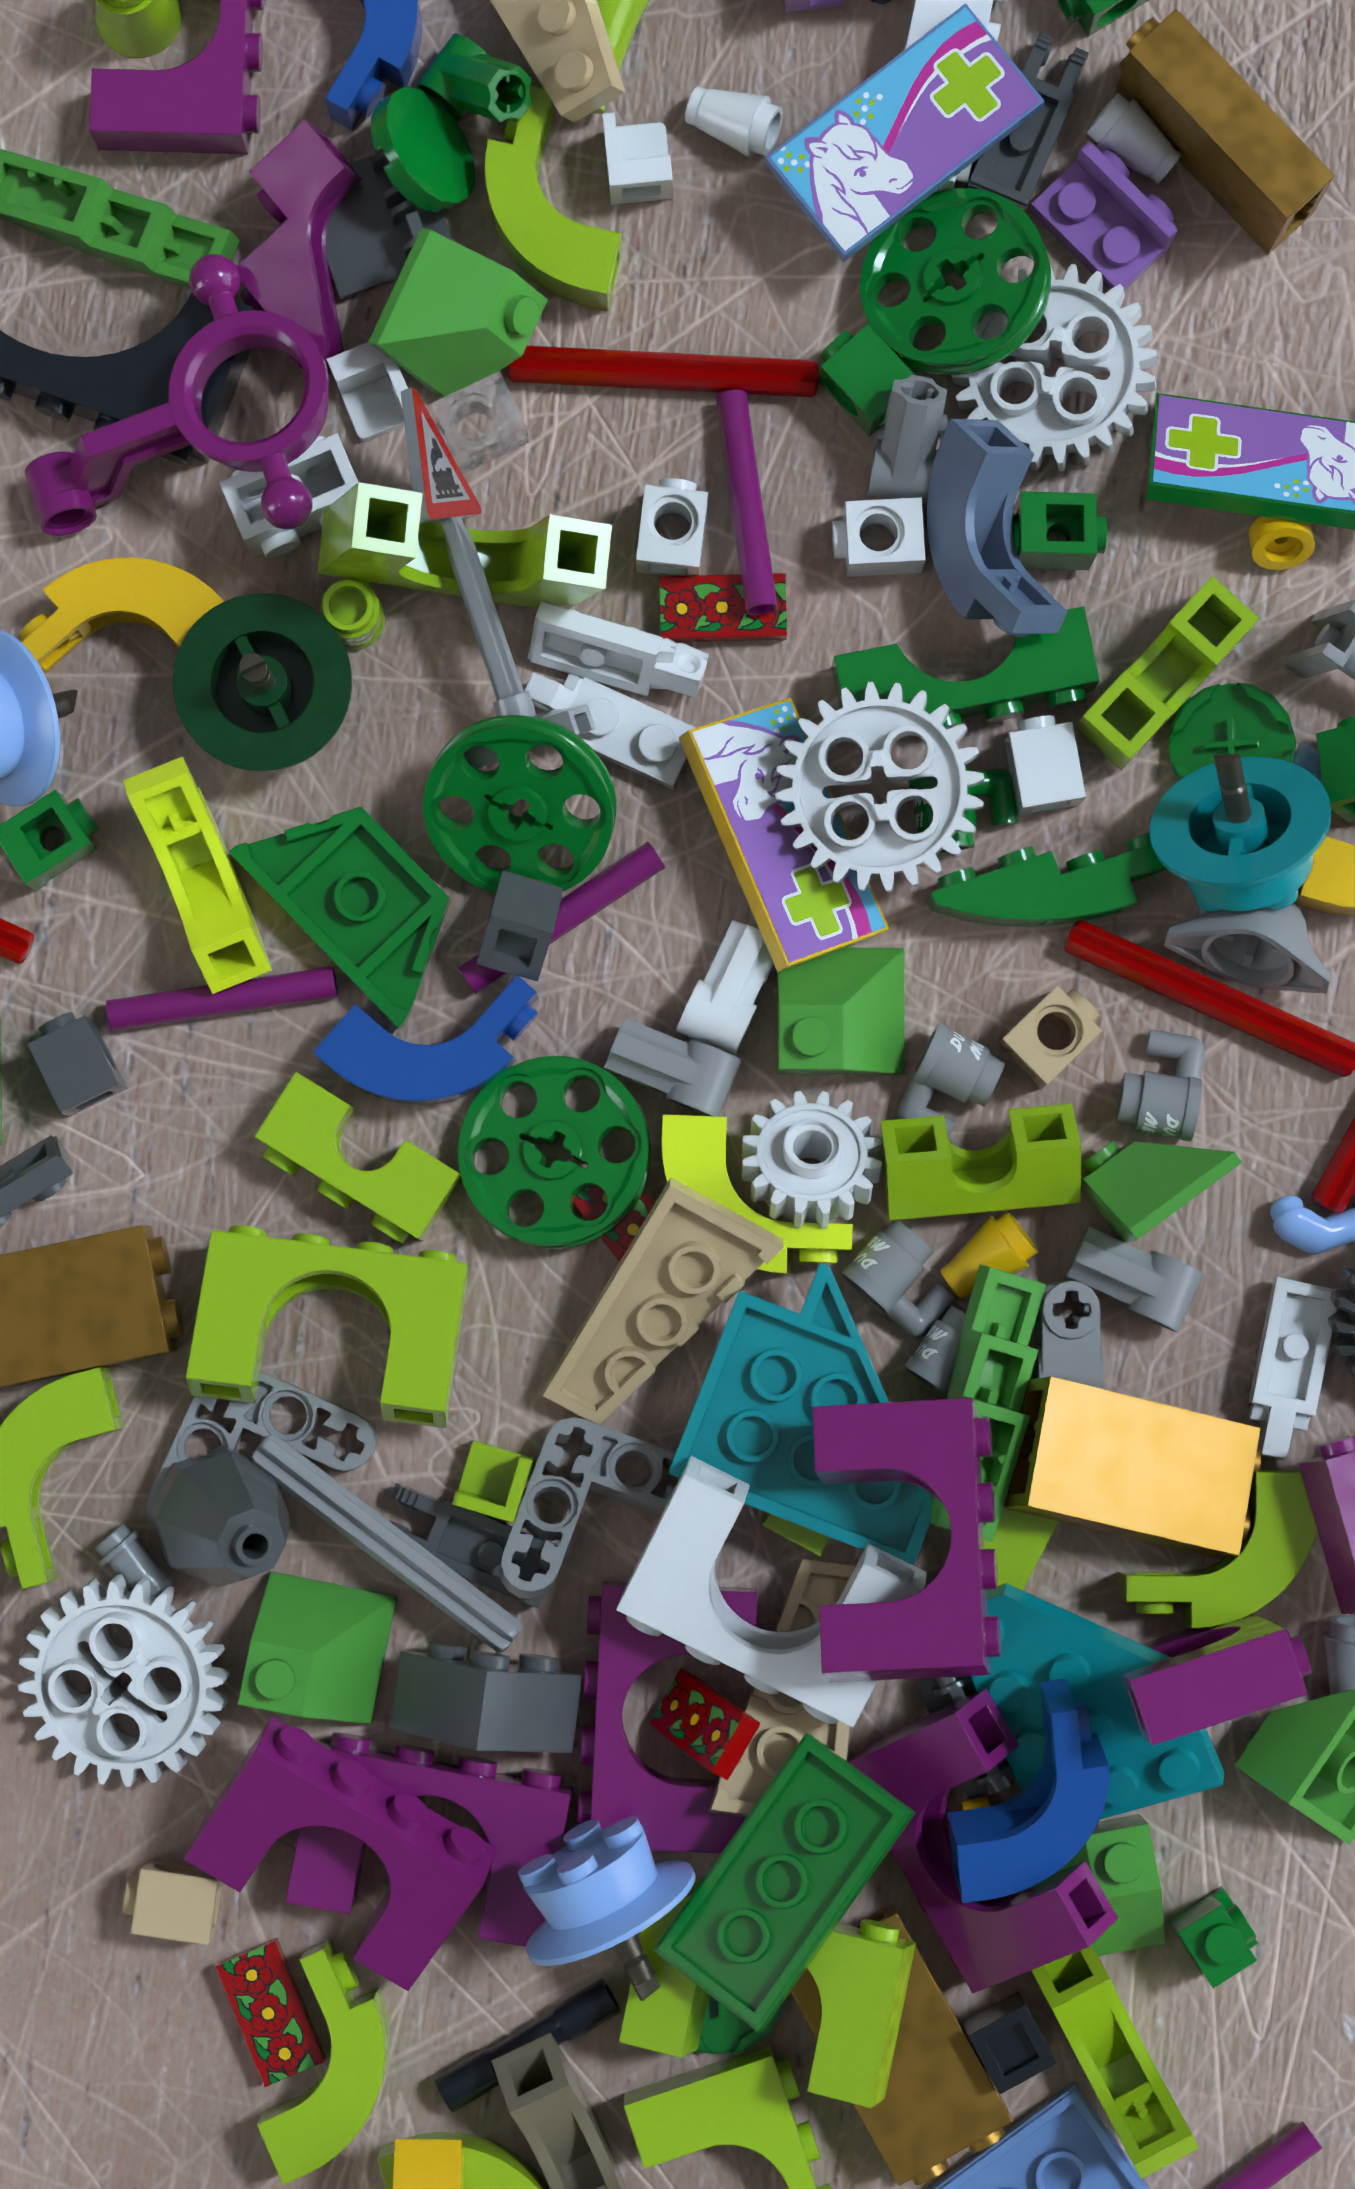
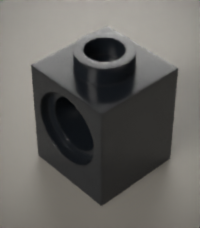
(1009, 2042)

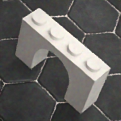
(679, 1596)

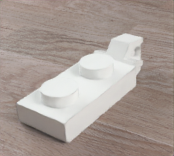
(614, 653)
(625, 728)
(1290, 1362)

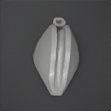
(1253, 948)

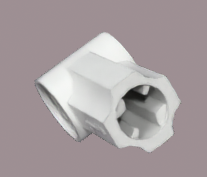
(725, 1000)

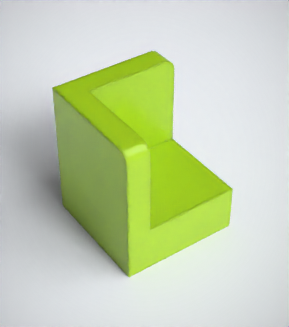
(494, 1481)

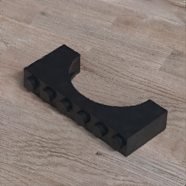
(121, 382)

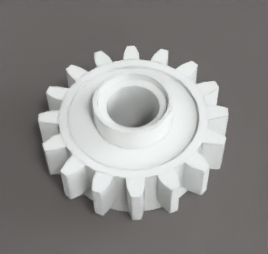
(811, 1131)

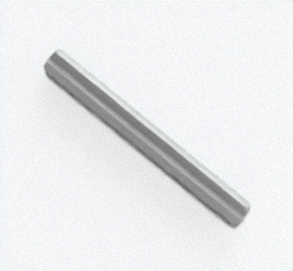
(387, 1543)

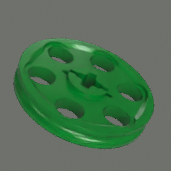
(975, 260)
(497, 790)
(545, 1124)

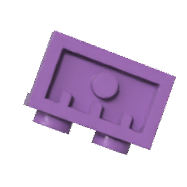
(1106, 217)

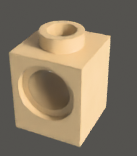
(1031, 1055)
(173, 1902)

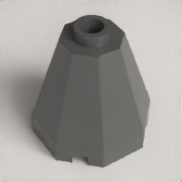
(220, 1518)

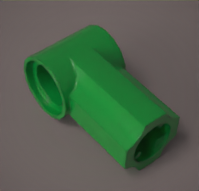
(473, 81)

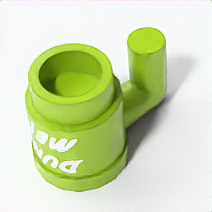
(354, 613)

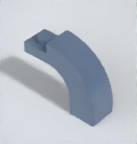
(972, 531)

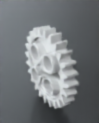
(1041, 419)
(875, 728)
(87, 1721)

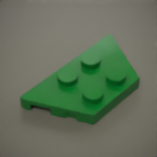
(356, 901)

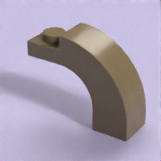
(556, 2117)

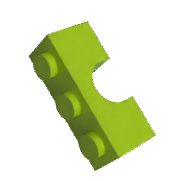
(1167, 673)
(307, 1133)
(1028, 1168)

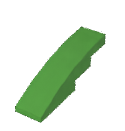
(106, 221)
(995, 1370)

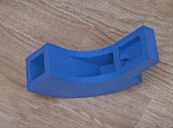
(385, 50)
(428, 1073)
(1046, 1824)

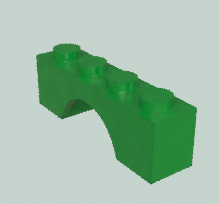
(1037, 670)

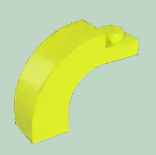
(199, 874)
(697, 1158)

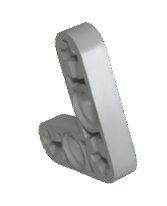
(258, 1419)
(595, 1474)

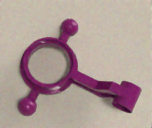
(72, 484)

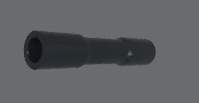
(565, 2022)

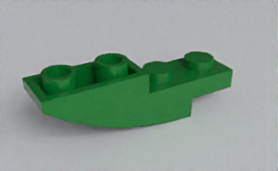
(1035, 894)

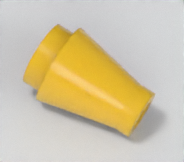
(996, 1244)

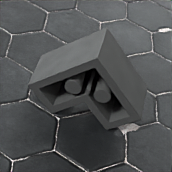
(486, 1700)

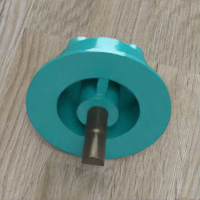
(1242, 831)

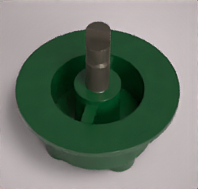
(262, 682)

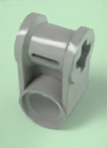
(1074, 1349)

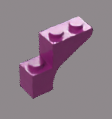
(290, 270)

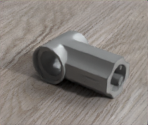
(909, 440)
(687, 1072)
(1148, 1284)

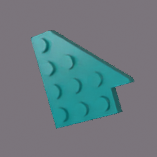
(760, 1426)
(1055, 1644)

